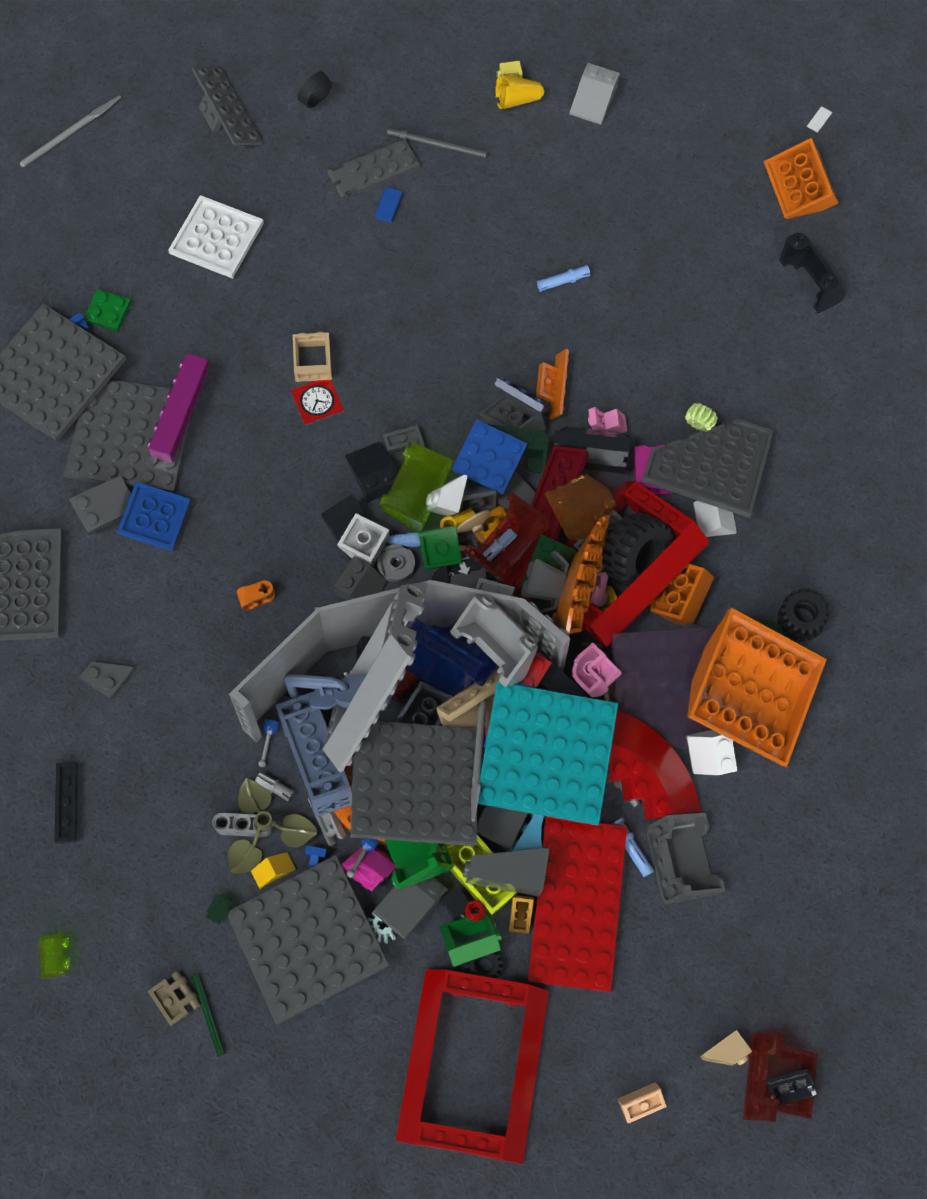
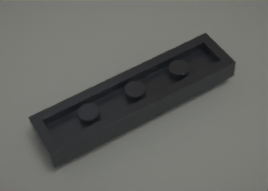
(66, 802)

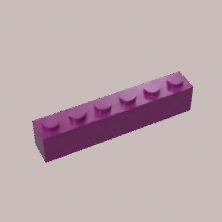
(179, 408)

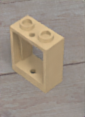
(314, 372)

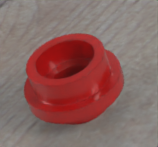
(472, 906)

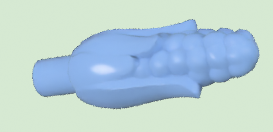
(407, 540)

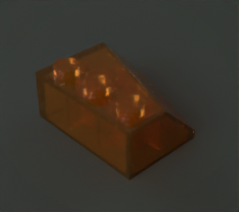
(580, 505)

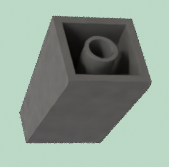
(509, 871)

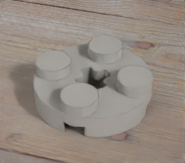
(393, 573)

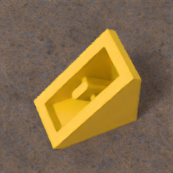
(272, 869)

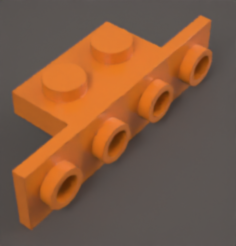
(552, 383)

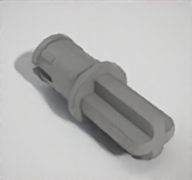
(274, 786)

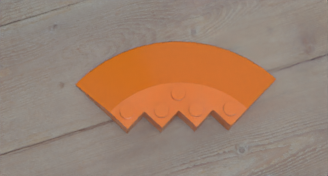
(581, 579)

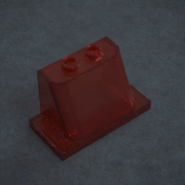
(770, 1060)

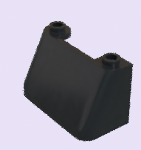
(801, 253)

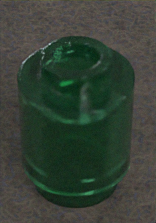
(219, 908)

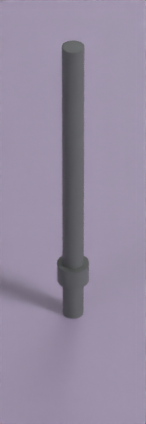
(404, 134)

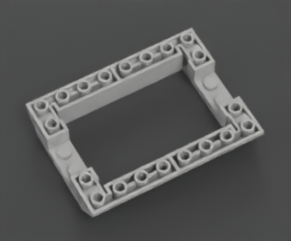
(383, 664)

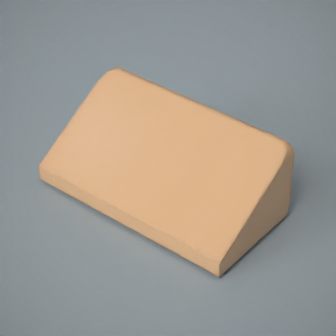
(642, 1102)

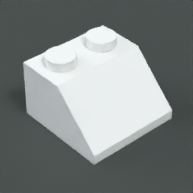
(448, 497)
(364, 539)
(711, 753)

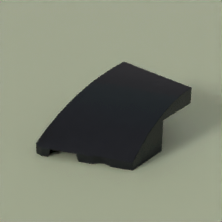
(340, 516)

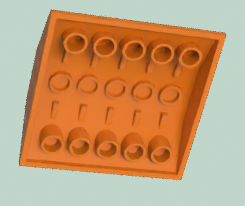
(754, 686)

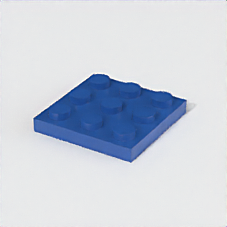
(489, 457)
(153, 516)

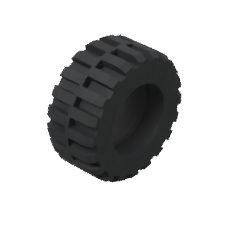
(634, 546)

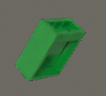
(473, 949)

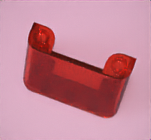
(528, 526)

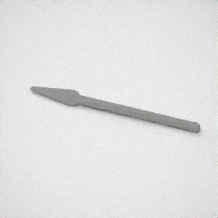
(65, 134)
(478, 757)

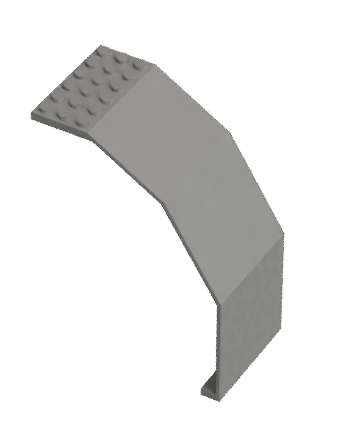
(345, 623)

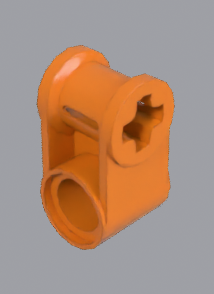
(254, 596)

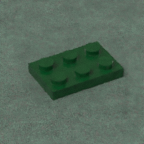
(543, 552)

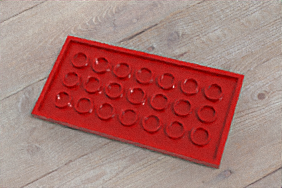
(578, 905)

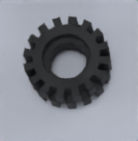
(496, 970)

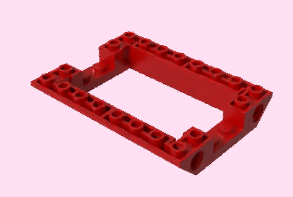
(665, 568)
(513, 994)

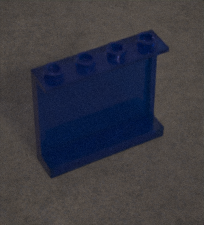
(442, 661)

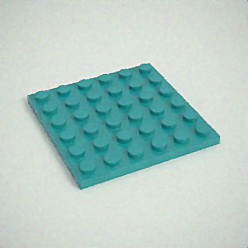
(547, 753)

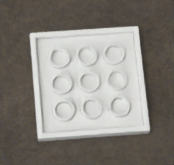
(216, 236)

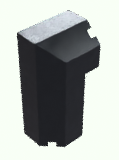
(606, 449)

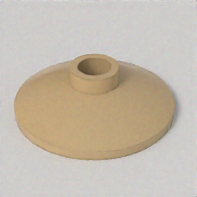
(474, 523)

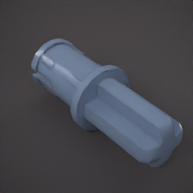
(500, 544)

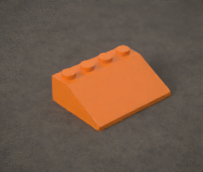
(801, 180)

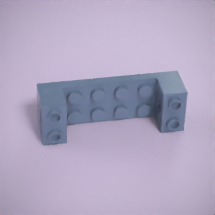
(306, 734)

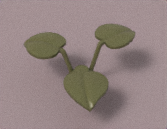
(252, 799)

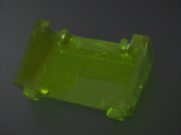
(419, 476)

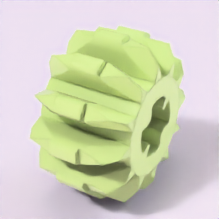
(701, 417)

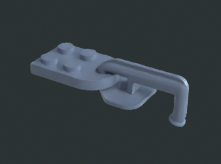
(328, 690)

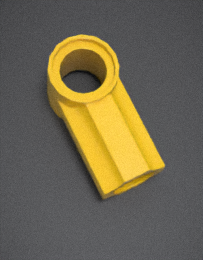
(457, 519)

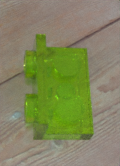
(53, 955)

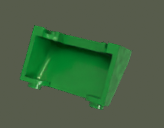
(417, 861)

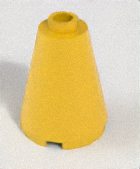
(517, 91)

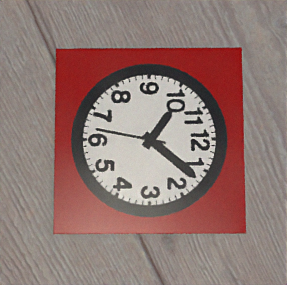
(317, 400)

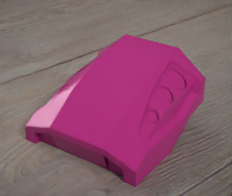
(372, 869)

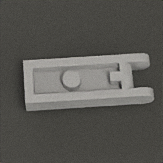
(330, 826)

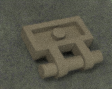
(169, 1003)

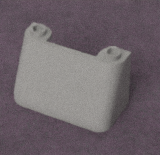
(498, 637)

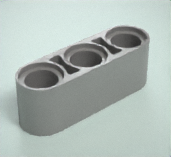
(232, 825)

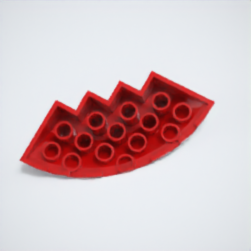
(650, 770)

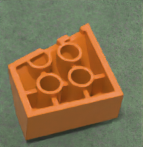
(683, 596)

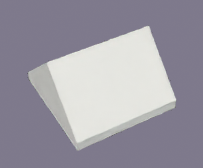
(714, 520)

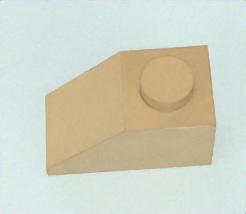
(729, 1051)

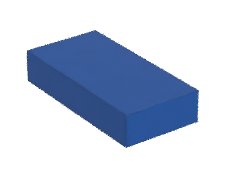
(388, 204)

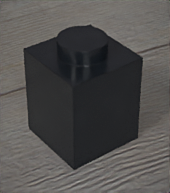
(455, 903)

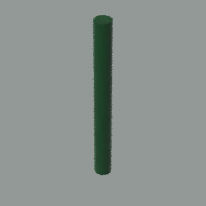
(208, 1015)

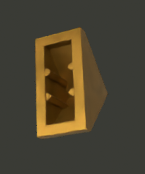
(521, 914)

